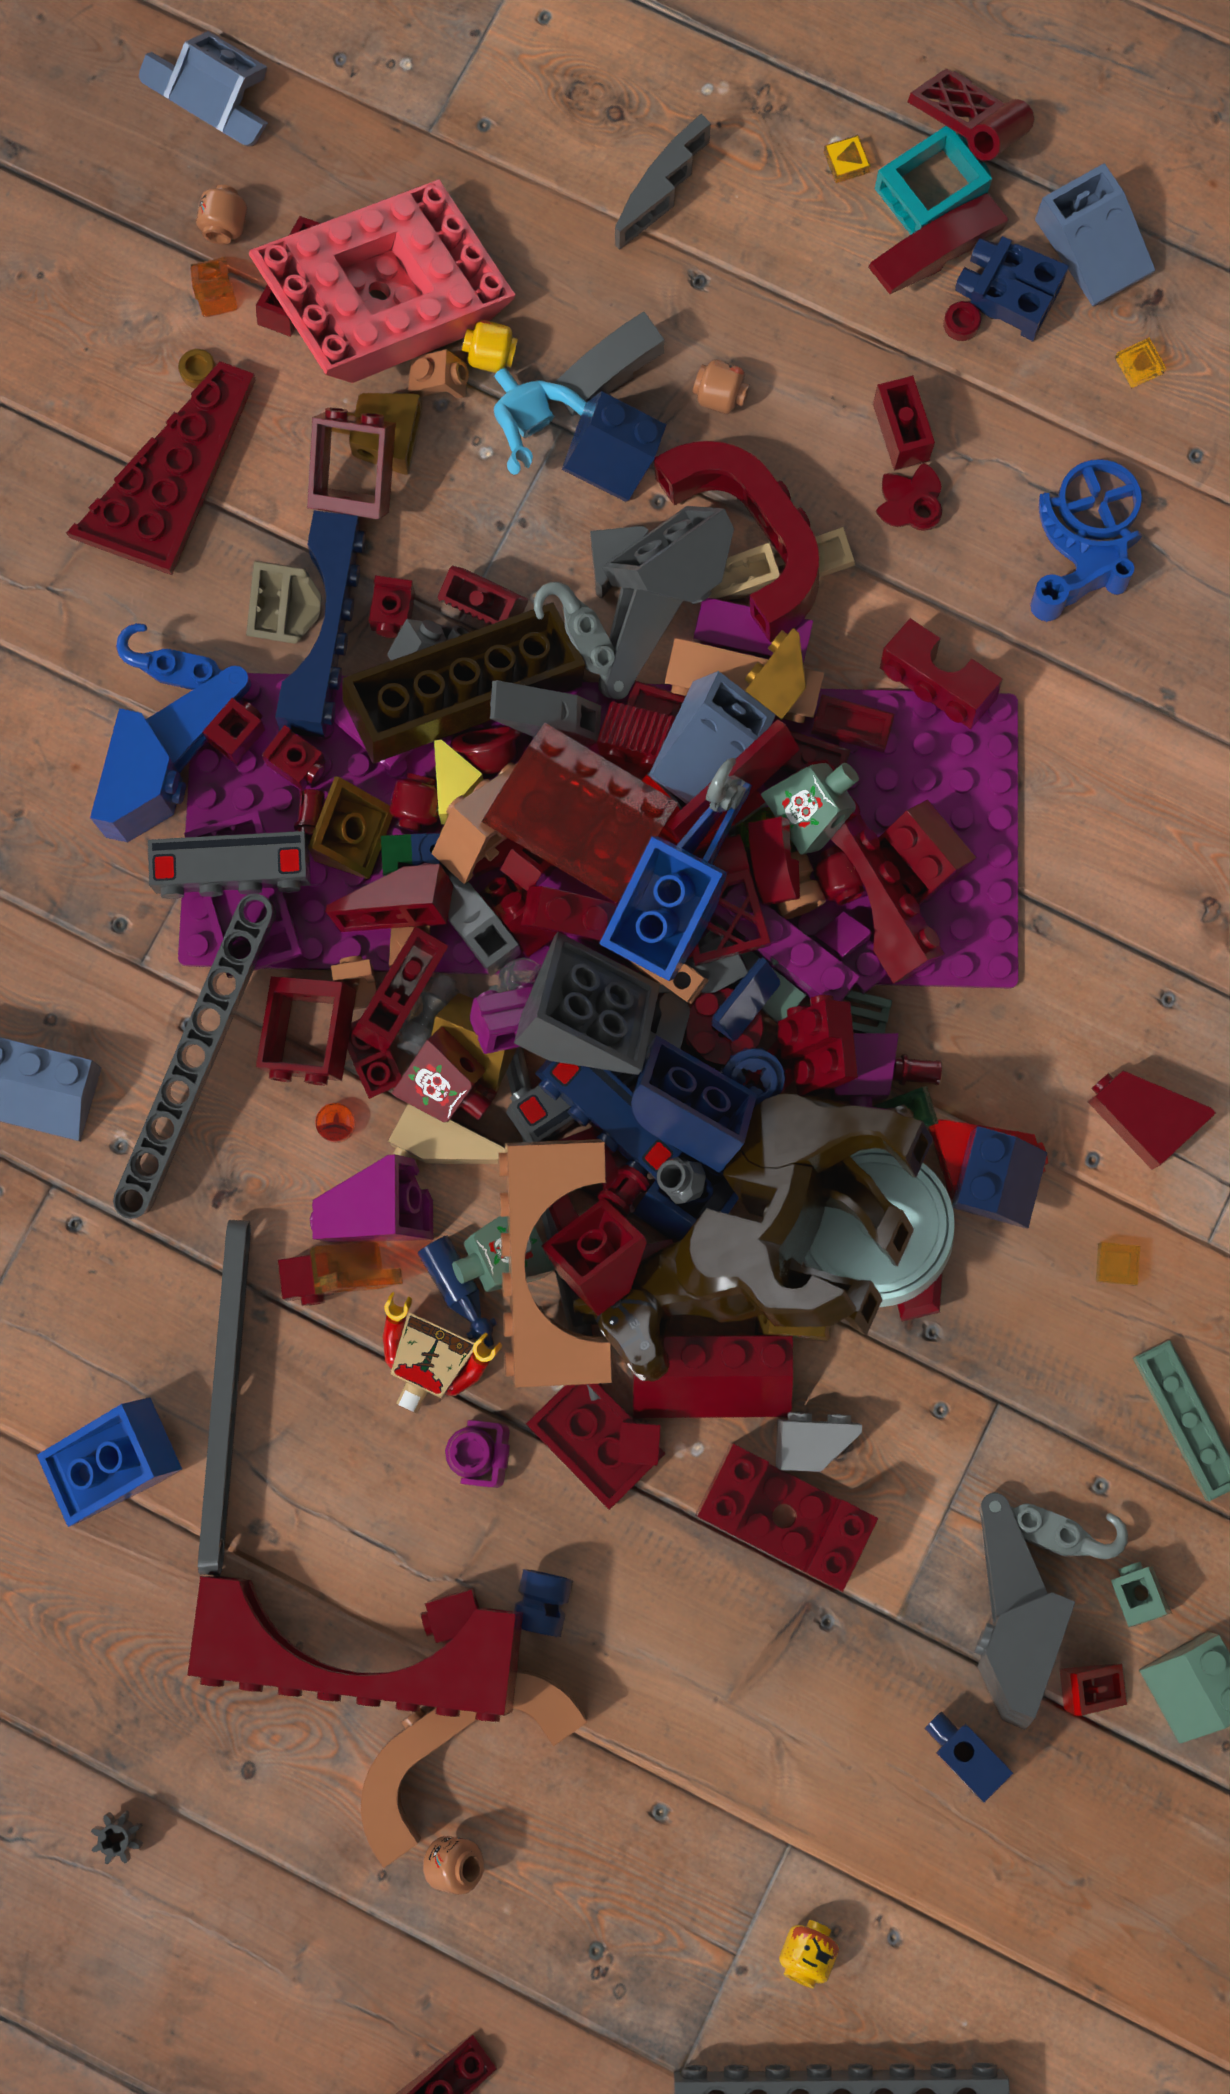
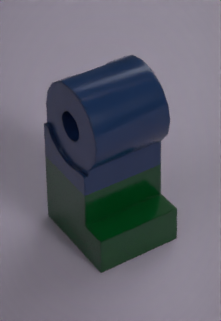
(407, 850)

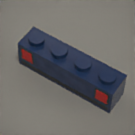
(605, 1104)

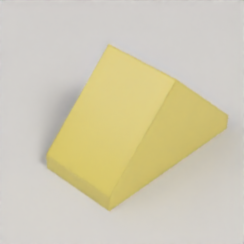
(453, 776)

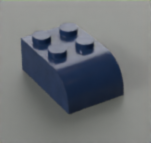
(692, 1105)

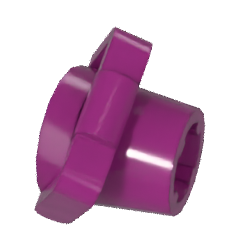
(473, 1453)

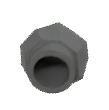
(682, 1179)

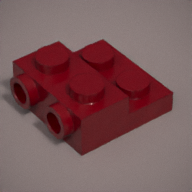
(820, 1044)

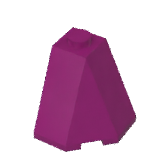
(375, 1206)

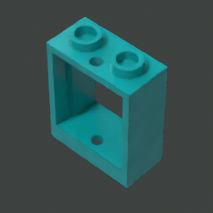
(904, 201)

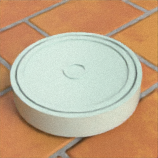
(849, 1251)

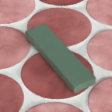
(1186, 1418)

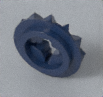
(754, 1059)

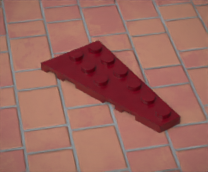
(165, 484)

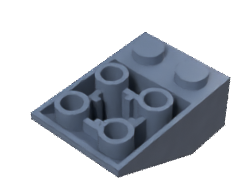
(1095, 234)
(711, 726)

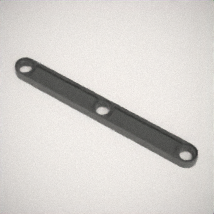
(224, 1398)

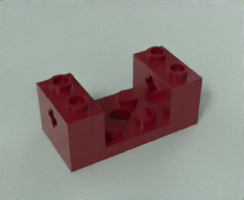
(825, 1532)

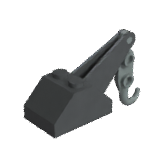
(655, 575)
(1026, 1619)

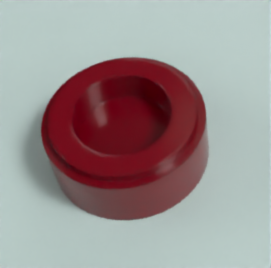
(962, 321)

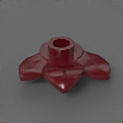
(908, 496)

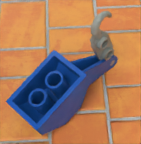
(675, 890)

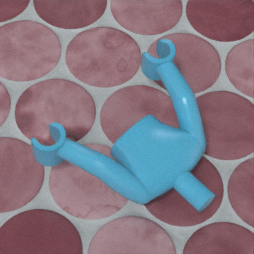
(526, 411)

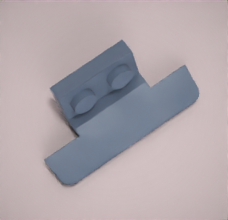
(209, 84)

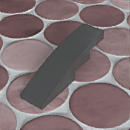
(657, 187)

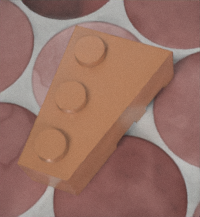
(464, 835)

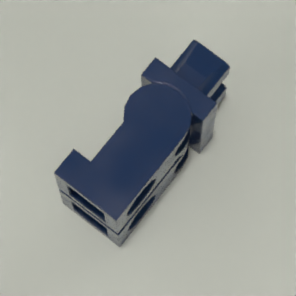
(1014, 285)

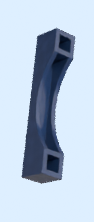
(308, 691)

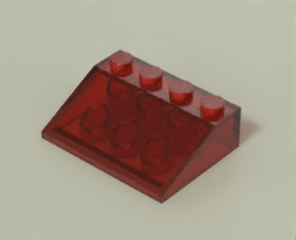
(579, 812)

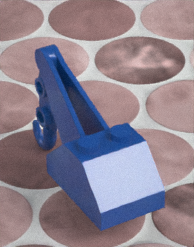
(146, 755)

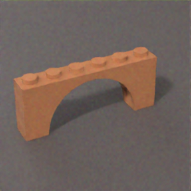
(541, 1348)

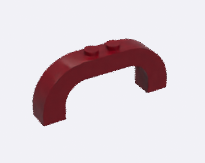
(733, 470)

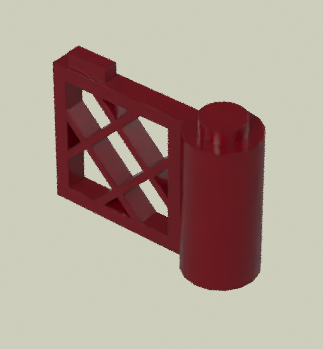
(989, 127)
(734, 861)

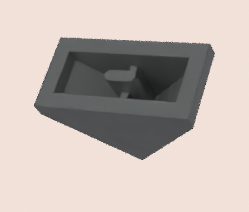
(607, 545)

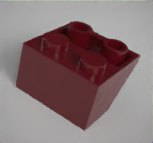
(924, 851)

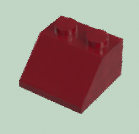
(597, 1255)

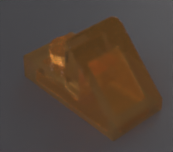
(213, 287)

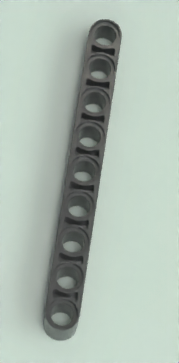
(181, 1070)

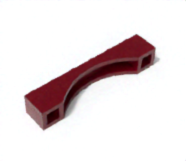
(900, 933)

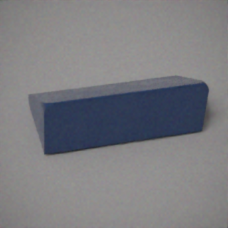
(746, 1000)

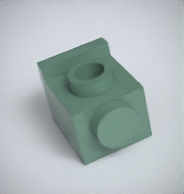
(1135, 1610)

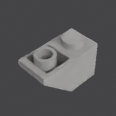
(812, 1444)

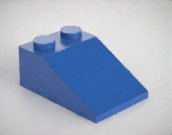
(109, 1460)

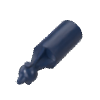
(459, 1297)

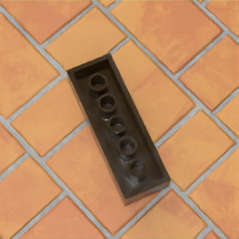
(451, 682)

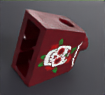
(443, 1079)

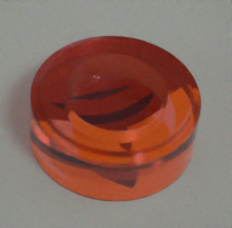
(335, 1123)

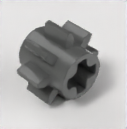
(115, 1849)

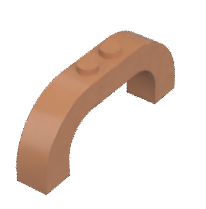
(382, 1811)

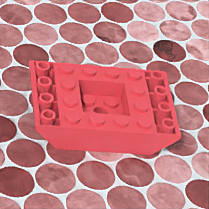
(404, 246)

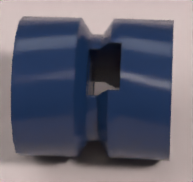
(542, 1602)

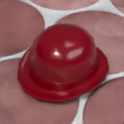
(488, 748)

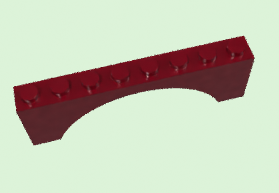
(242, 1645)

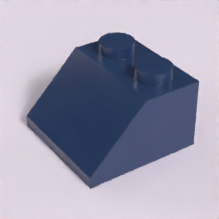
(613, 445)
(999, 1177)

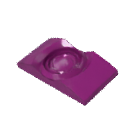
(282, 940)

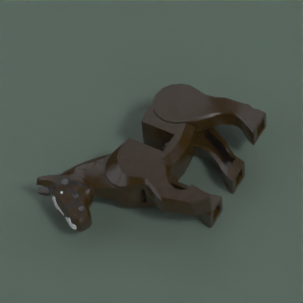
(743, 1268)

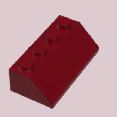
(720, 1379)

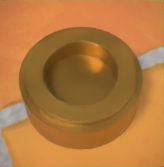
(195, 366)

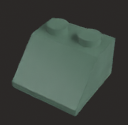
(1192, 1687)

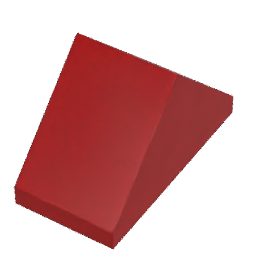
(1092, 1688)

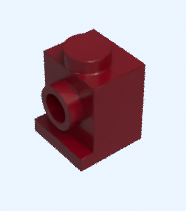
(392, 592)
(233, 716)
(299, 773)

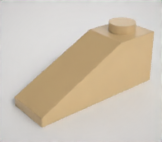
(440, 1142)

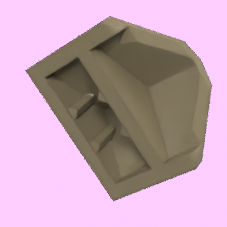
(282, 602)

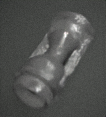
(418, 1029)

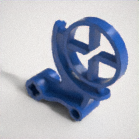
(1096, 562)

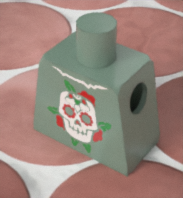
(814, 803)
(487, 1263)

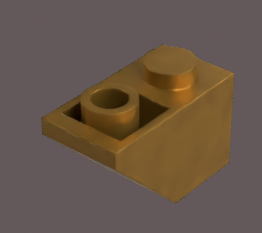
(782, 677)

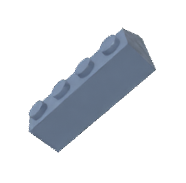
(45, 1089)

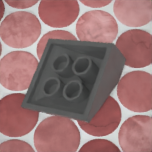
(588, 1010)

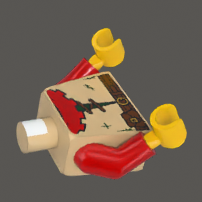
(430, 1356)

